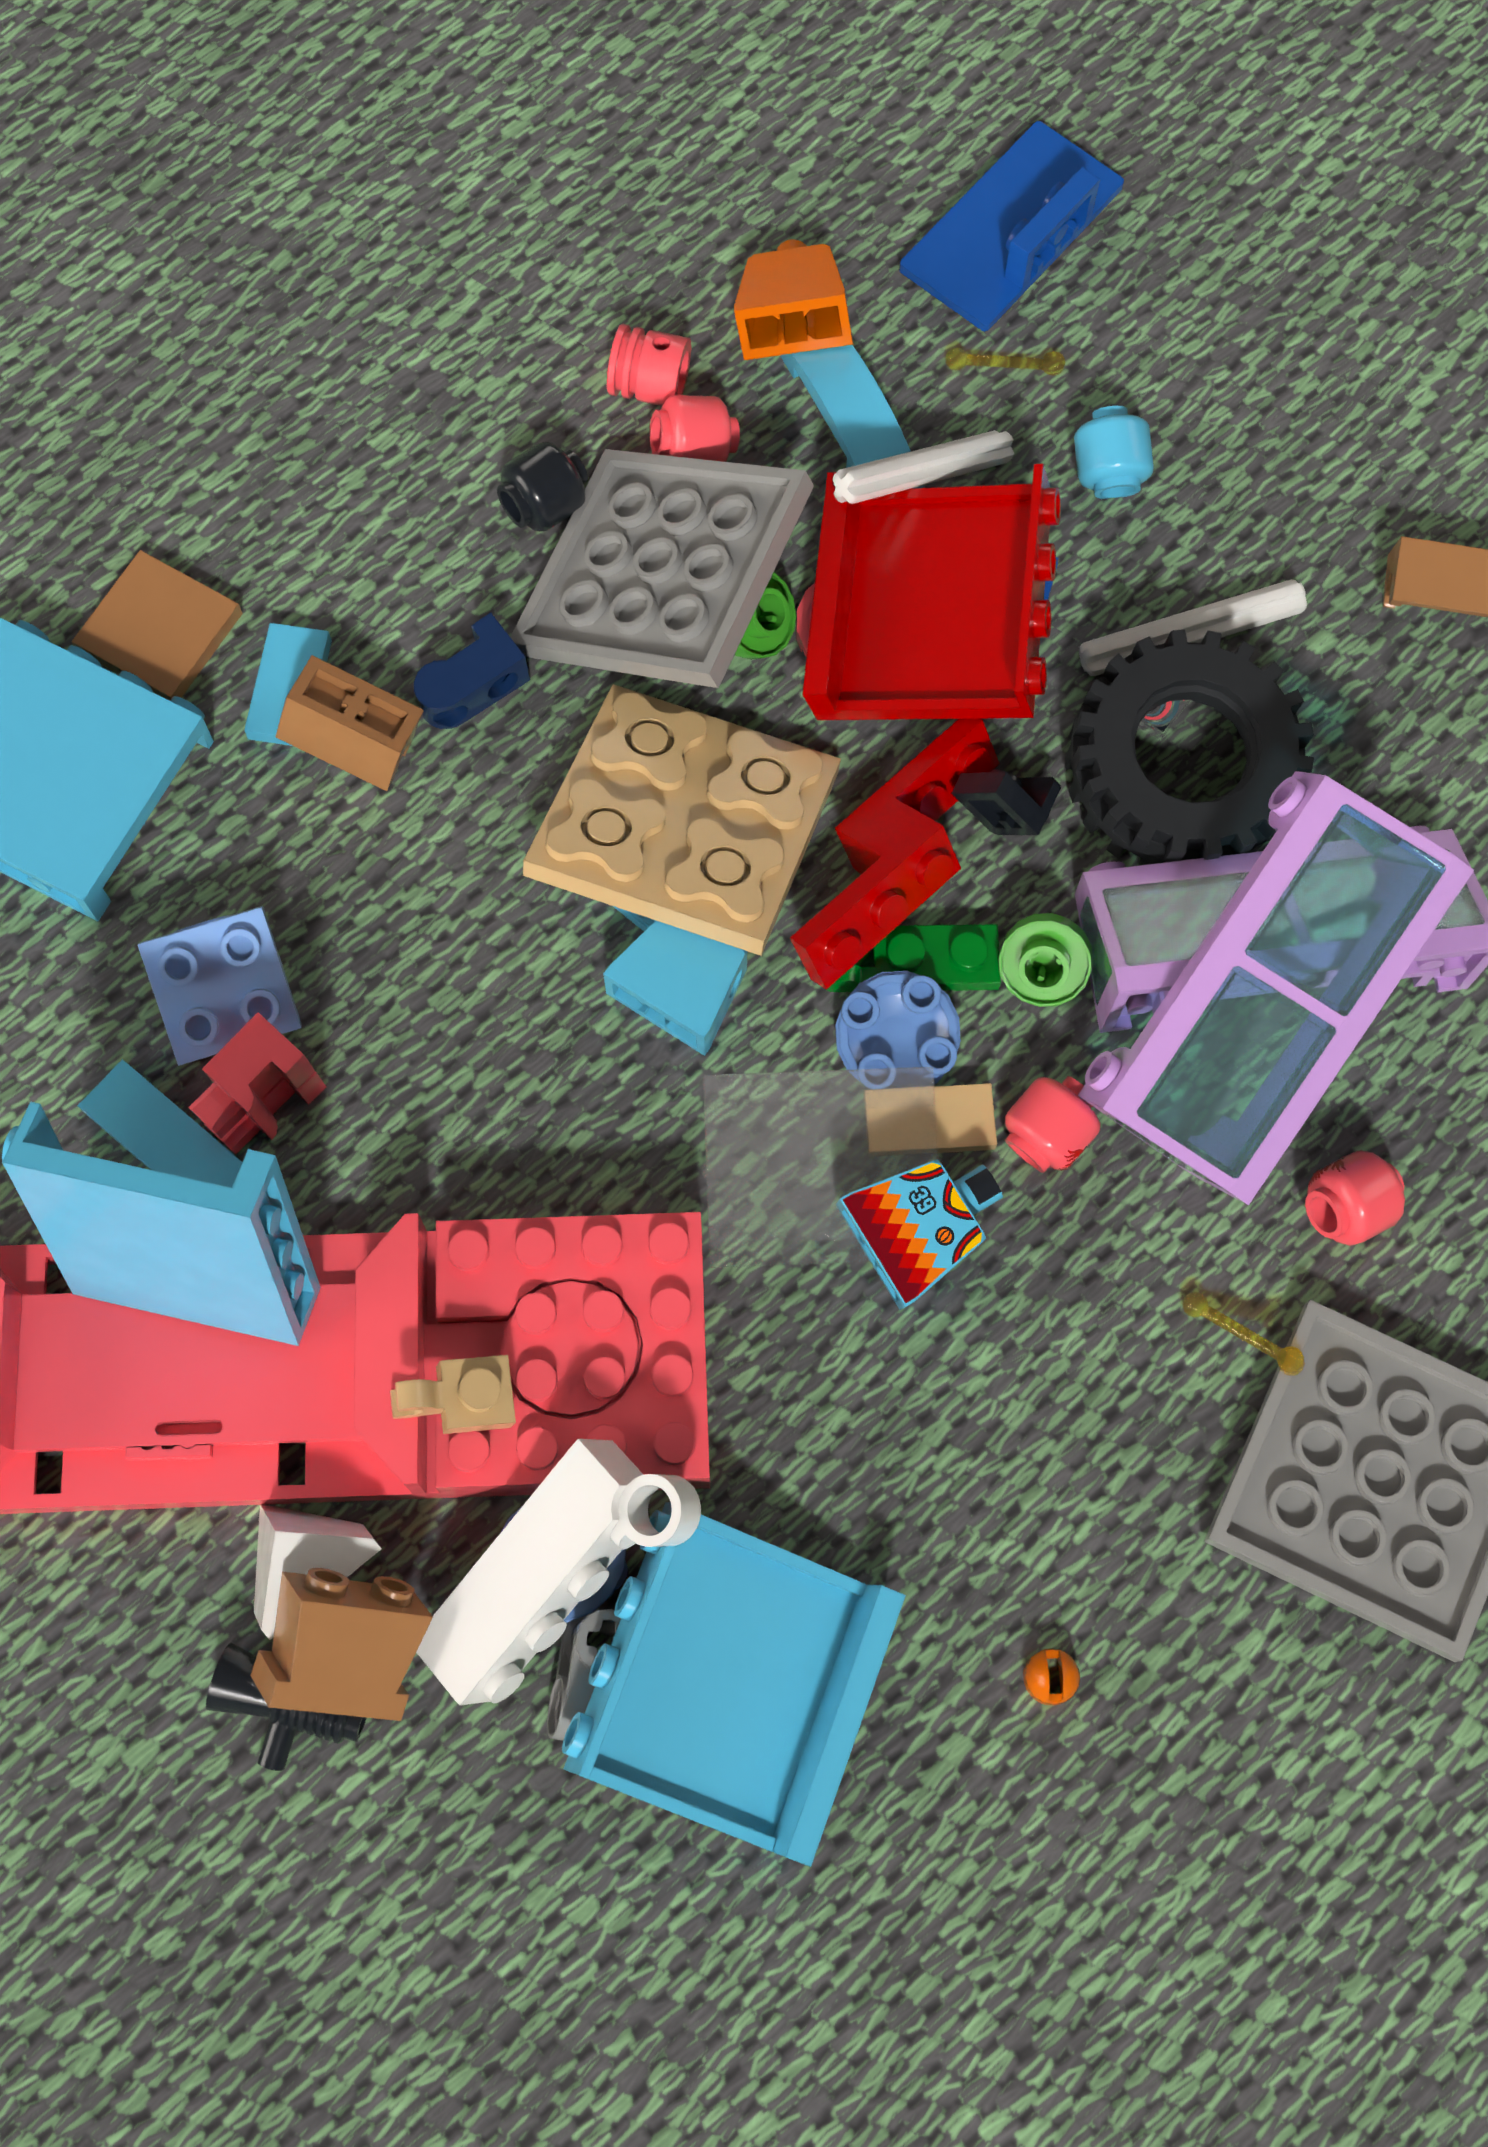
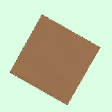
(158, 626)

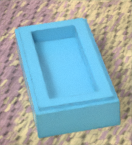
(282, 661)

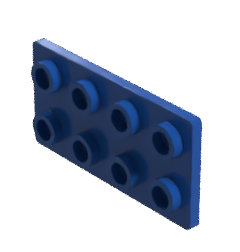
(1011, 225)

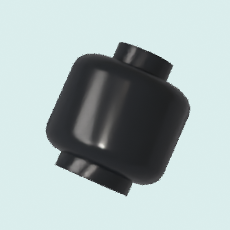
(542, 486)

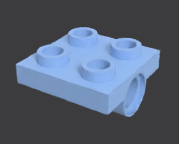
(216, 980)

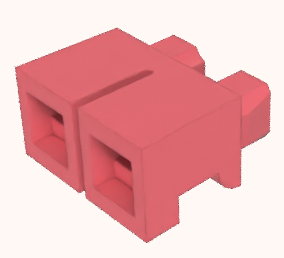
(251, 1082)

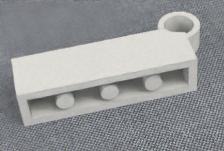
(545, 1565)

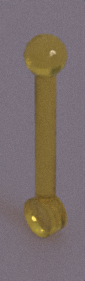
(1051, 363)
(1289, 1358)

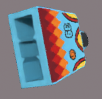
(919, 1224)

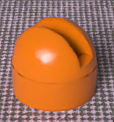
(1038, 1676)

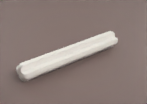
(922, 466)
(1224, 617)

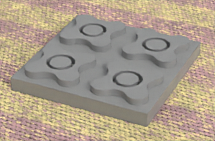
(662, 566)
(1368, 1483)

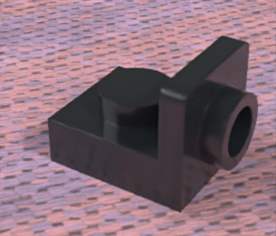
(1006, 802)

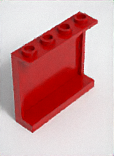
(932, 603)

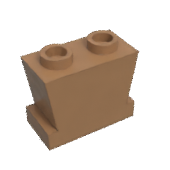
(341, 1645)

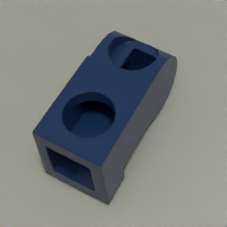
(472, 678)

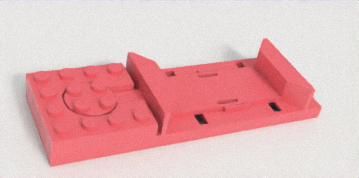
(189, 1414)

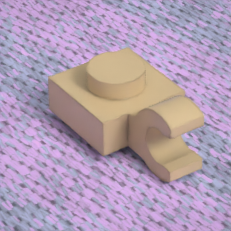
(467, 1394)

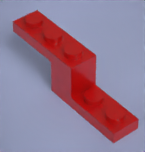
(896, 851)

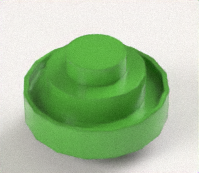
(771, 622)
(1049, 951)

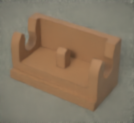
(1437, 576)
(348, 722)

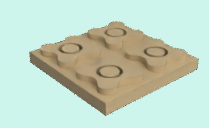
(683, 819)

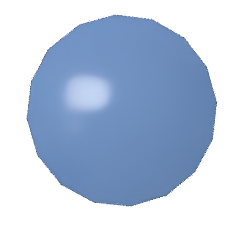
(898, 1023)

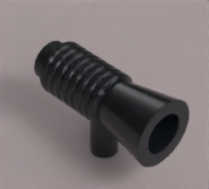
(235, 1692)

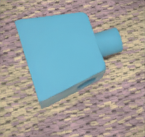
(678, 982)

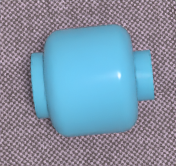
(1113, 453)

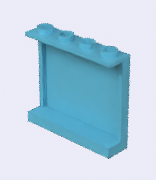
(80, 764)
(166, 1238)
(734, 1686)

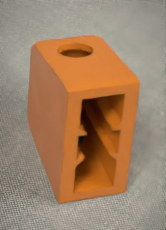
(791, 302)

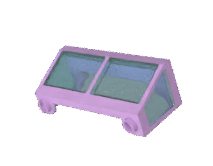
(1156, 915)
(1280, 986)

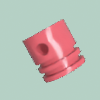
(648, 365)

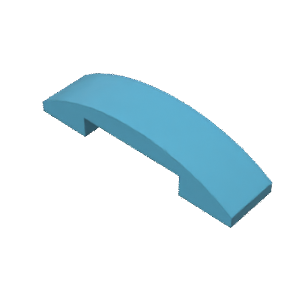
(849, 403)

